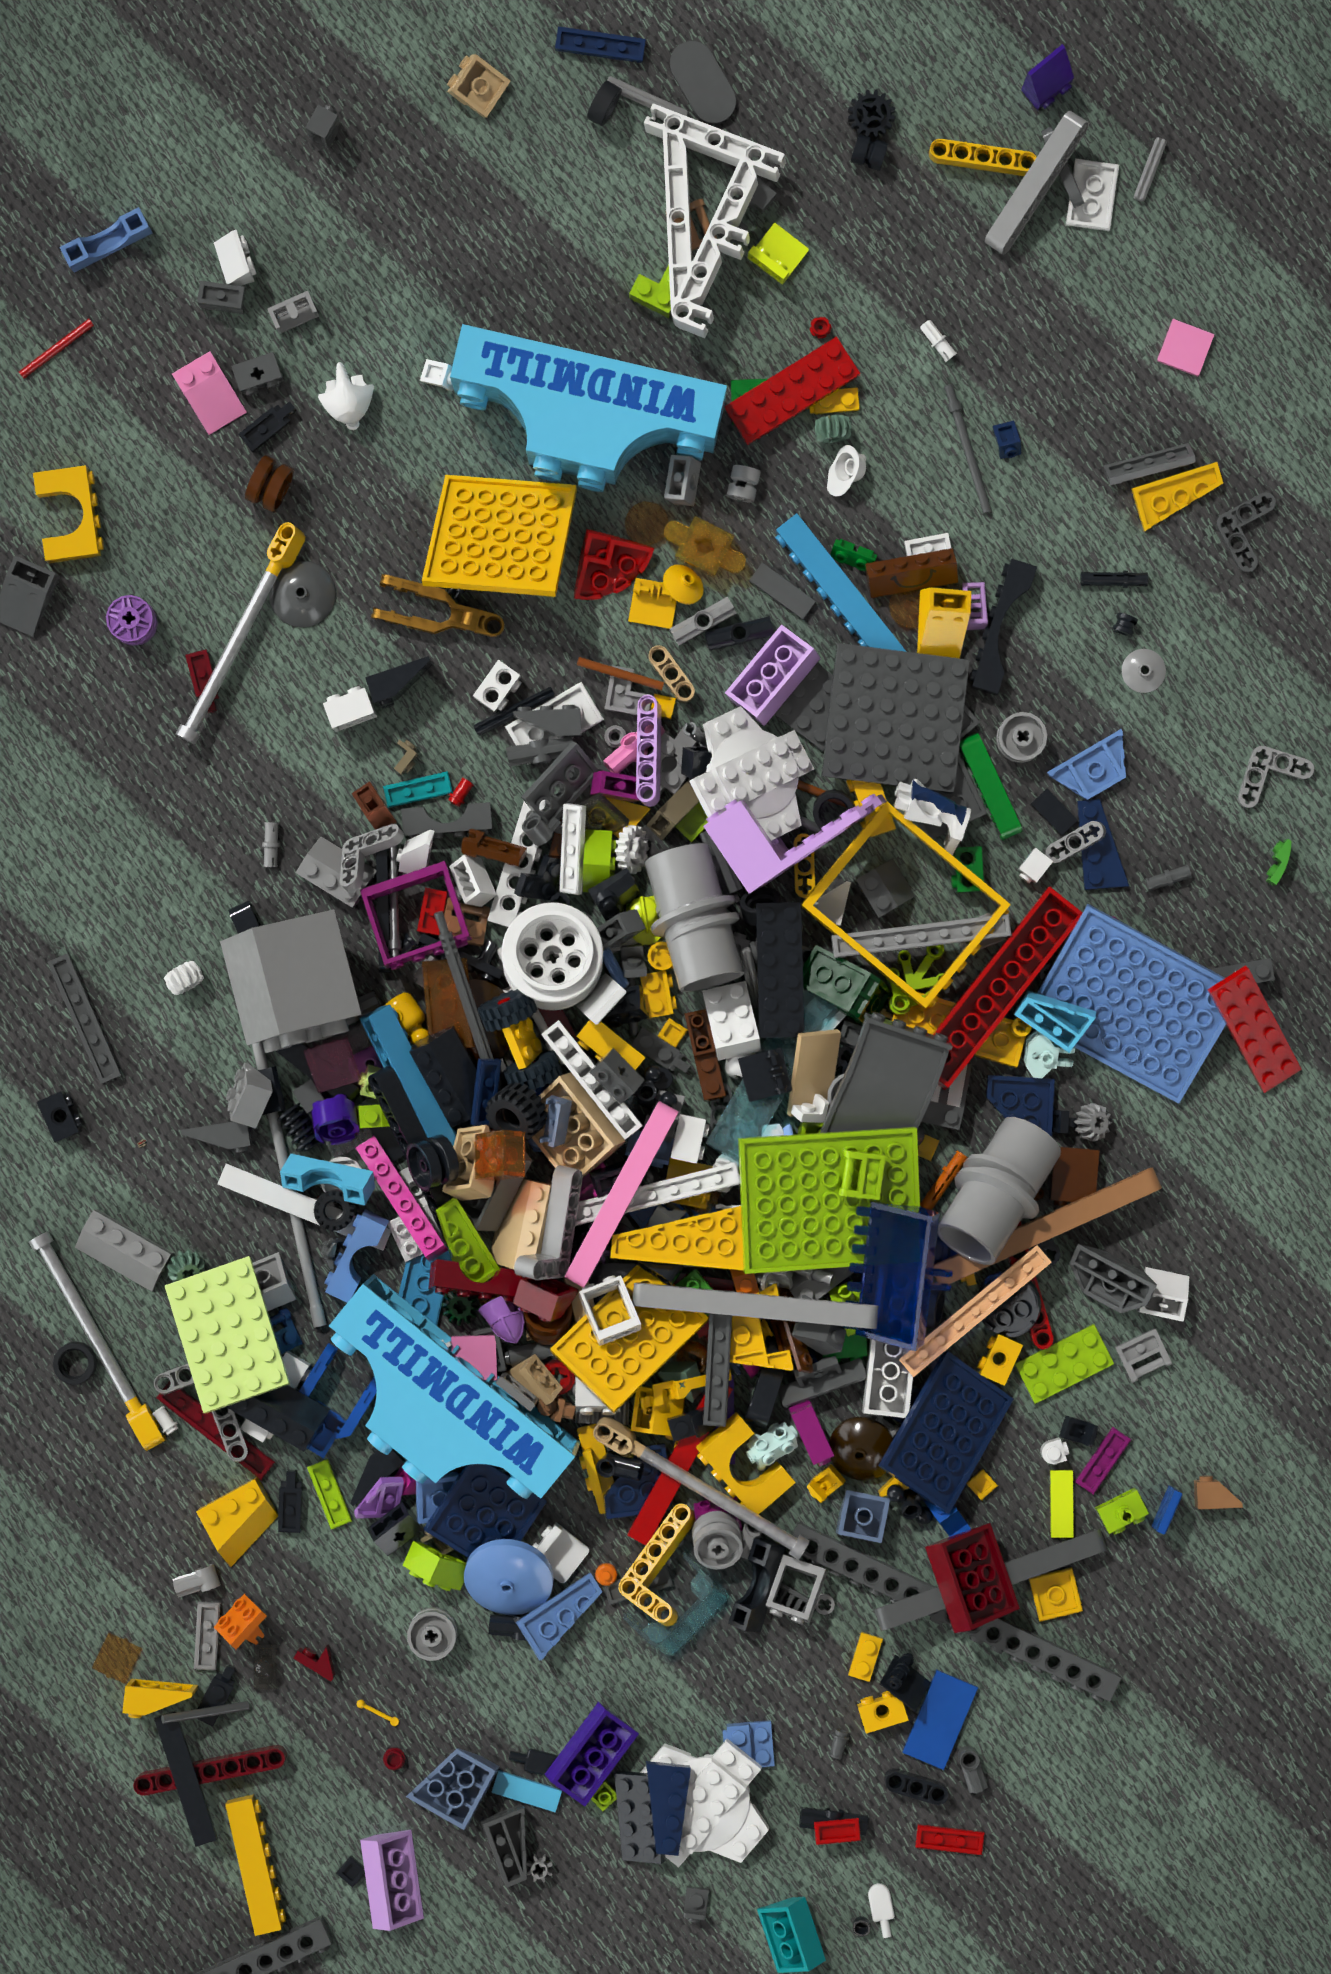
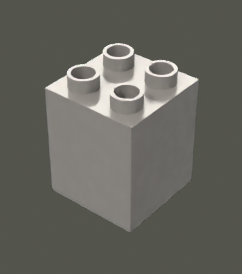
(291, 981)

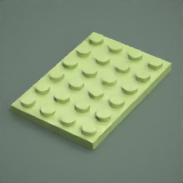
(227, 1335)

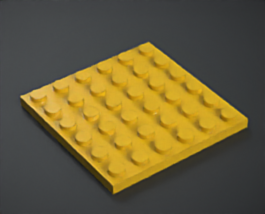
(499, 535)

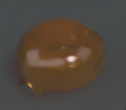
(696, 1349)

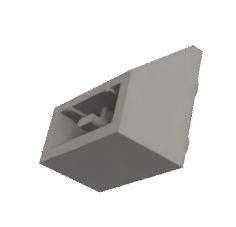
(248, 1096)

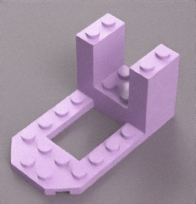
(759, 859)

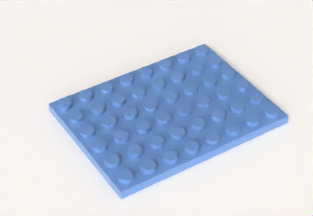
(1147, 999)

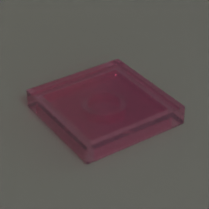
(332, 1065)

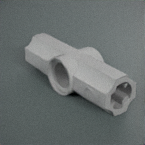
(715, 613)

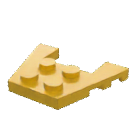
(749, 1344)

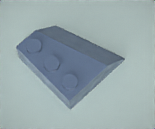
(456, 1787)

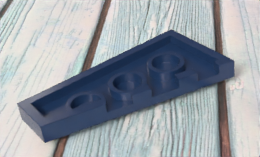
(1101, 860)
(668, 1798)

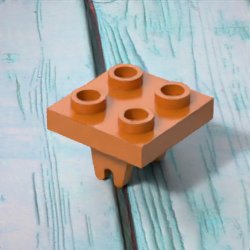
(241, 1622)

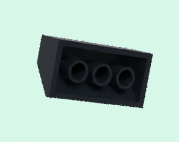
(447, 1072)
(285, 1414)

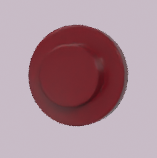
(394, 1758)

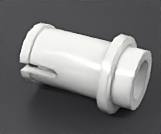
(165, 1420)

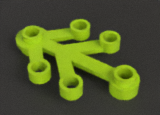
(913, 980)

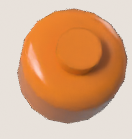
(606, 1574)

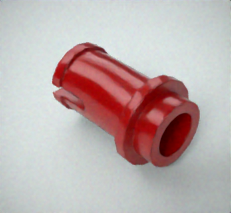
(460, 793)

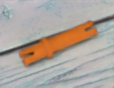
(943, 1181)

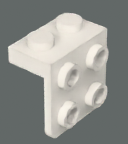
(562, 1551)

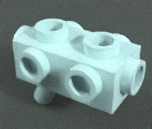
(771, 1445)

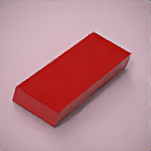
(949, 1839)

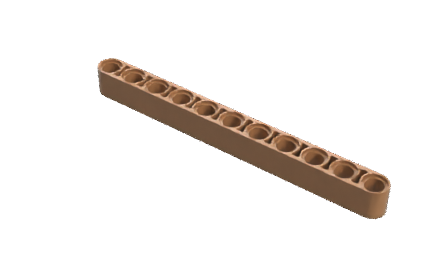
(1060, 1221)

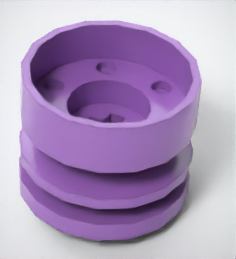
(140, 629)

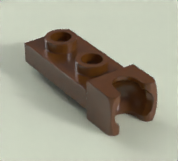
(492, 848)

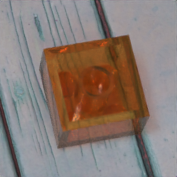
(499, 1155)

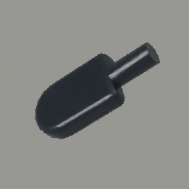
(535, 1760)

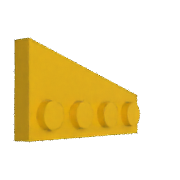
(1166, 496)

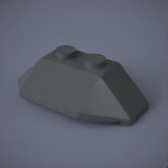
(1111, 1279)

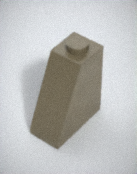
(673, 811)

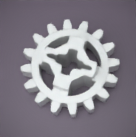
(632, 849)

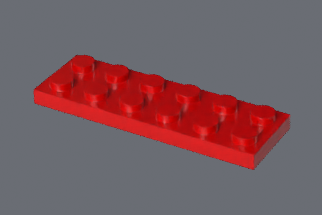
(792, 391)
(1254, 1029)

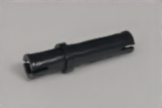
(1114, 579)

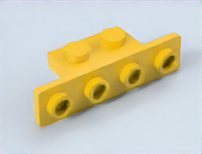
(592, 1453)

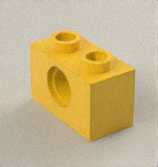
(999, 1372)
(873, 1721)

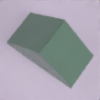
(682, 1370)

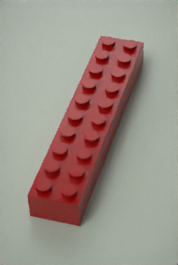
(1005, 979)

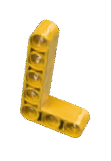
(655, 1565)

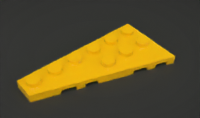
(699, 1241)

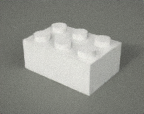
(731, 1020)

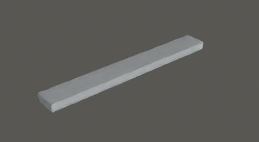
(920, 935)

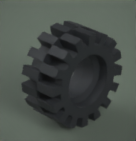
(333, 1224)

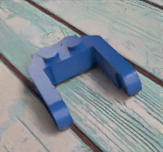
(334, 1425)

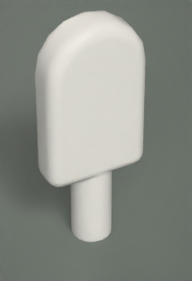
(881, 1907)

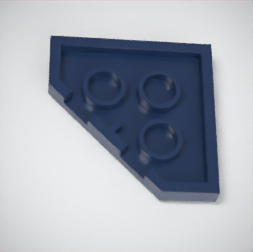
(1023, 1098)
(627, 1495)

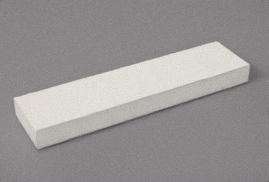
(572, 848)

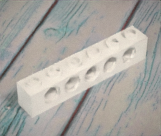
(498, 913)
(580, 1066)

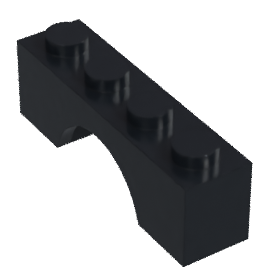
(751, 1609)

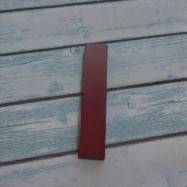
(191, 1411)

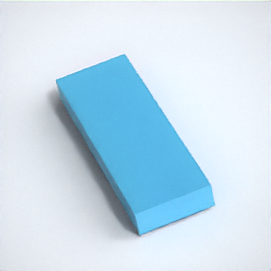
(526, 1791)

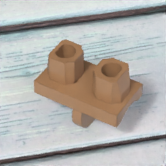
(557, 1409)

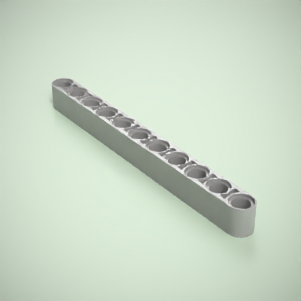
(755, 1305)

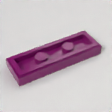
(1103, 1460)

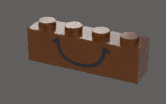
(911, 573)

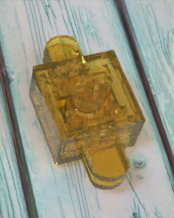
(704, 547)

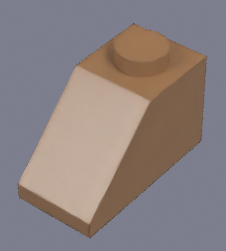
(1213, 1495)

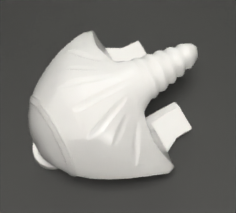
(347, 400)

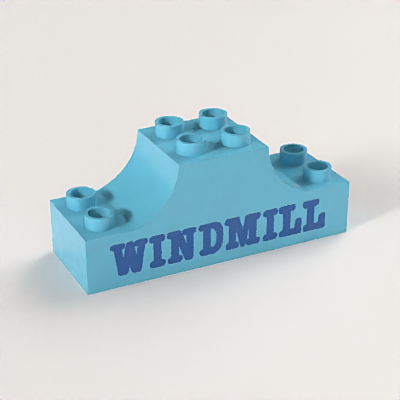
(585, 409)
(438, 1405)

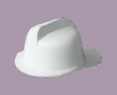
(847, 468)

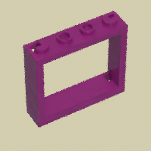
(403, 882)

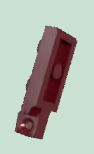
(200, 672)

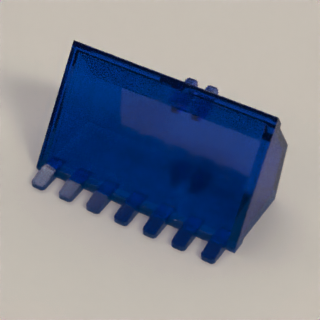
(897, 1271)

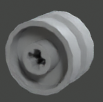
(1033, 731)
(717, 1540)
(428, 1646)

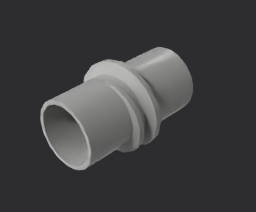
(694, 917)
(998, 1190)

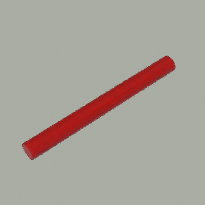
(56, 348)

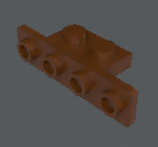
(785, 1341)

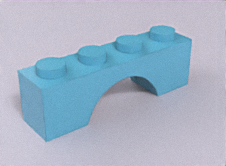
(303, 1172)

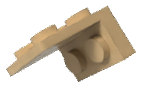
(536, 1379)

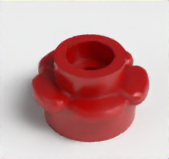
(821, 321)

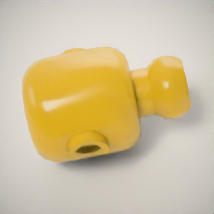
(409, 1016)

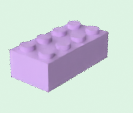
(773, 675)

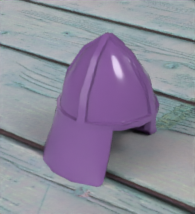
(504, 1319)

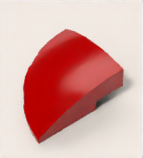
(608, 564)

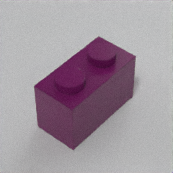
(614, 786)

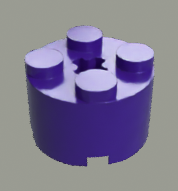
(335, 1120)

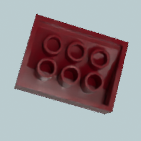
(972, 1578)

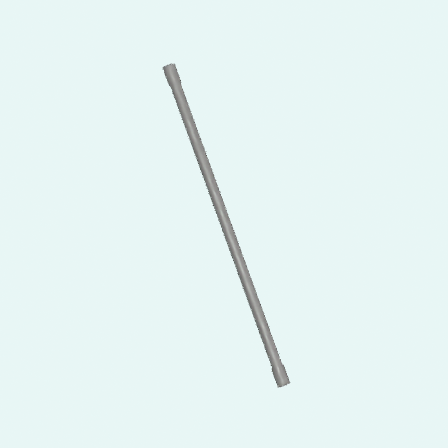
(316, 1307)

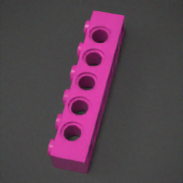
(402, 1199)

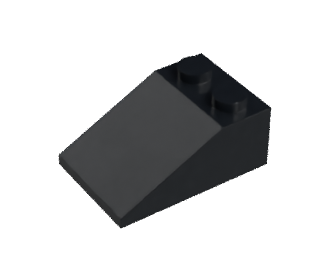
(393, 683)

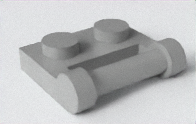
(1139, 1349)

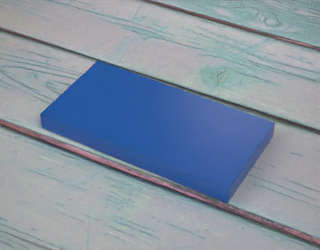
(940, 1719)

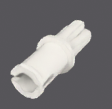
(938, 340)

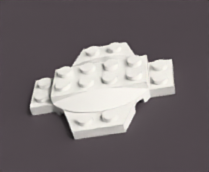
(752, 768)
(717, 1802)

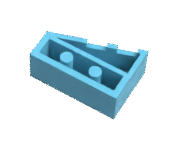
(1055, 1018)

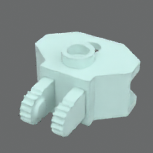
(1045, 1056)

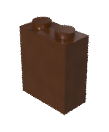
(1074, 1175)

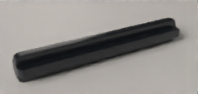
(507, 714)

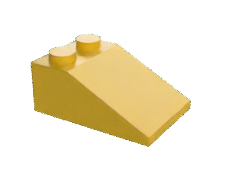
(148, 1696)

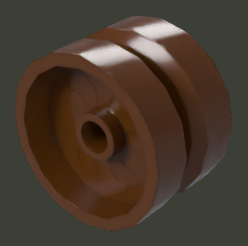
(269, 483)
(548, 1332)

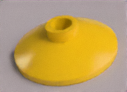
(683, 584)

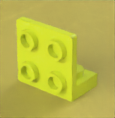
(778, 253)

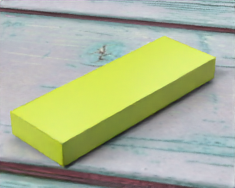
(1061, 1503)

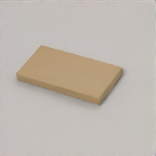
(813, 1066)

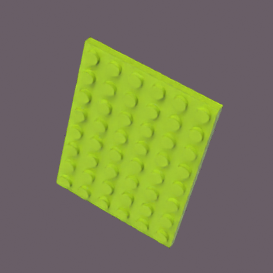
(794, 1201)

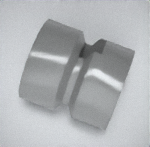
(747, 476)

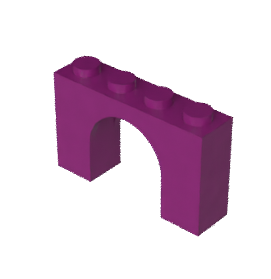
(811, 1432)

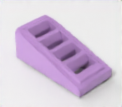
(976, 624)

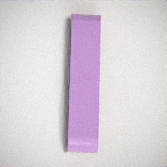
(646, 740)

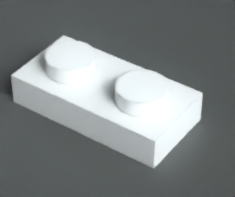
(927, 544)

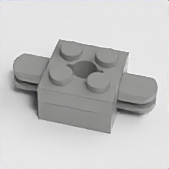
(671, 763)

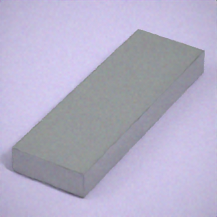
(206, 1636)

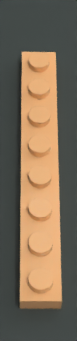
(976, 1310)

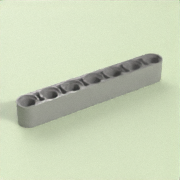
(1036, 182)

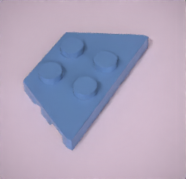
(1093, 768)

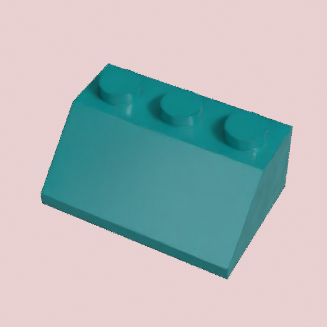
(791, 1935)

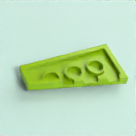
(465, 1243)

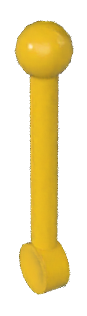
(393, 1720)

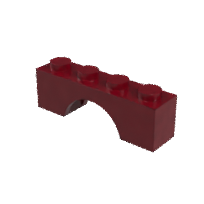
(448, 1277)

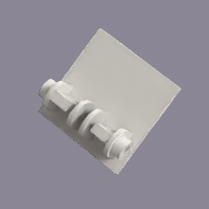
(403, 1238)

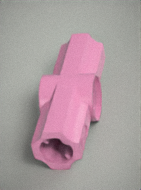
(626, 752)

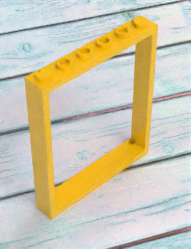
(959, 963)

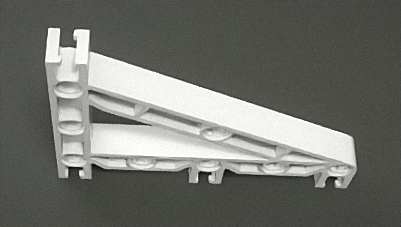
(686, 289)

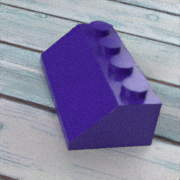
(591, 1754)

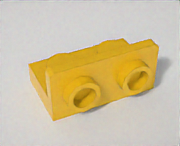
(657, 994)

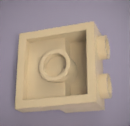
(477, 85)

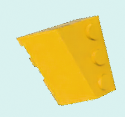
(238, 1519)

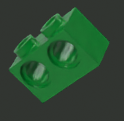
(975, 866)

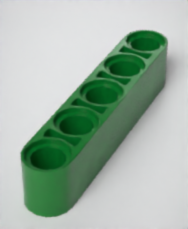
(992, 790)

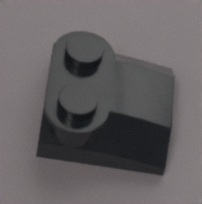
(614, 893)

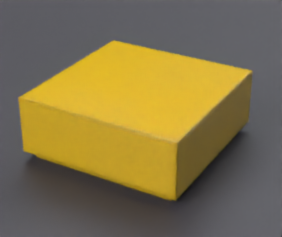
(672, 1032)
(981, 1484)

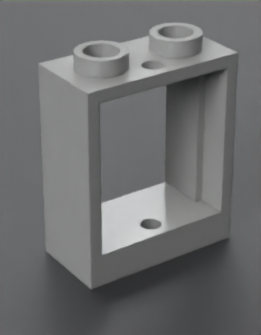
(804, 1568)

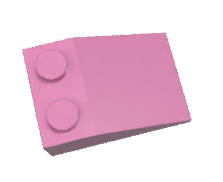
(209, 393)

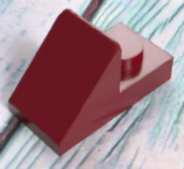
(322, 1666)

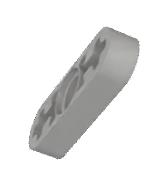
(1064, 855)

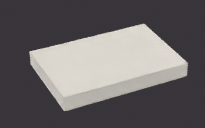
(1098, 187)

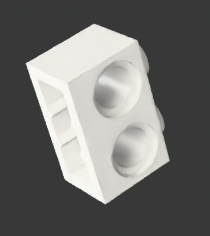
(492, 683)

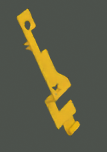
(675, 1390)

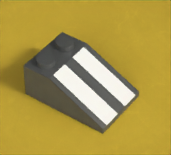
(948, 1105)

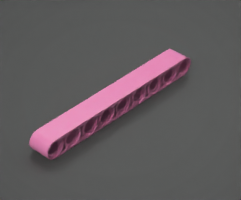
(621, 1194)

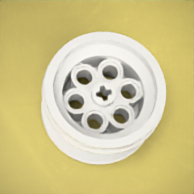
(562, 922)

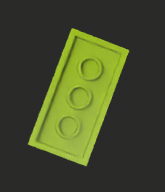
(1064, 1363)

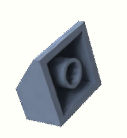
(863, 1516)

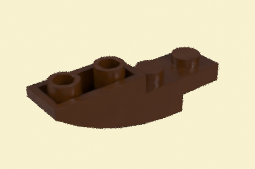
(705, 1055)

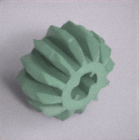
(833, 429)
(185, 1265)

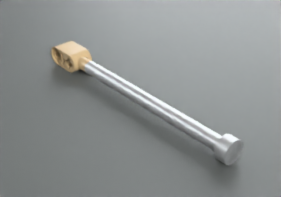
(796, 1545)

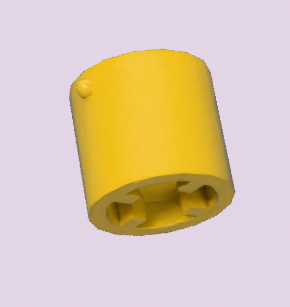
(659, 956)

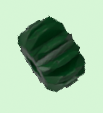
(455, 1311)

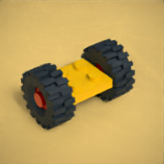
(512, 1014)

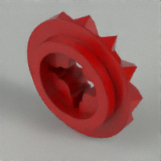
(566, 1382)

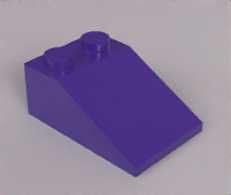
(1048, 79)

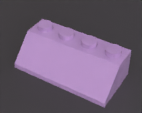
(392, 1880)

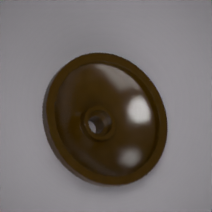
(862, 1436)

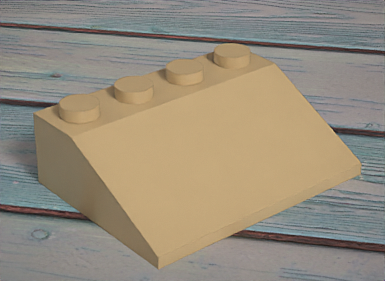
(589, 1132)
(523, 1224)

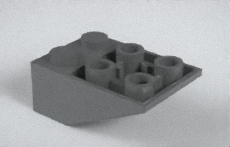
(26, 595)

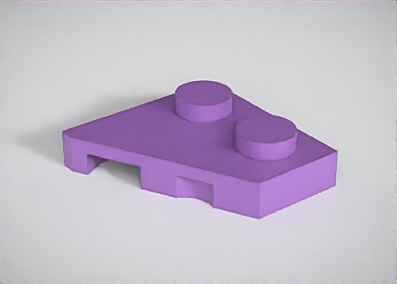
(381, 1498)

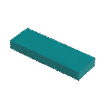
(417, 789)

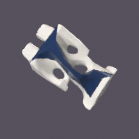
(933, 808)

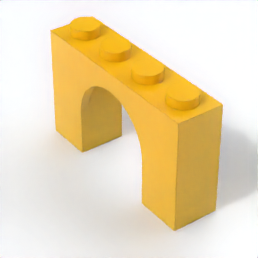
(84, 540)
(717, 1451)

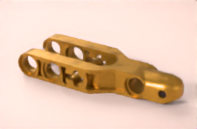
(461, 616)

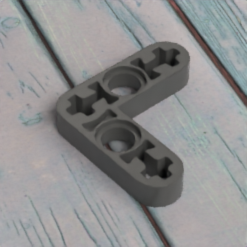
(1237, 523)

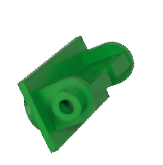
(843, 553)

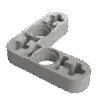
(1270, 763)
(358, 847)

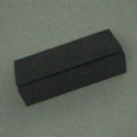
(604, 1178)

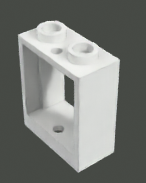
(616, 1331)

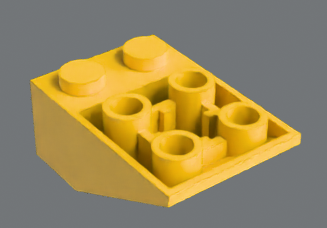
(943, 621)

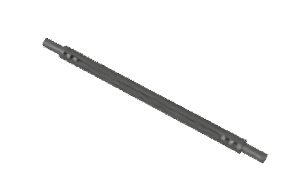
(464, 990)

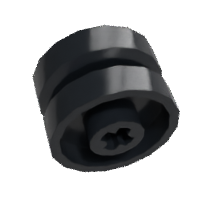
(432, 1162)

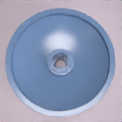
(508, 1577)

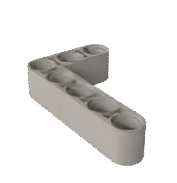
(558, 1231)
(221, 1421)

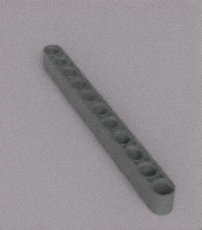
(1017, 1569)

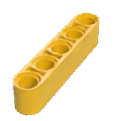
(973, 150)

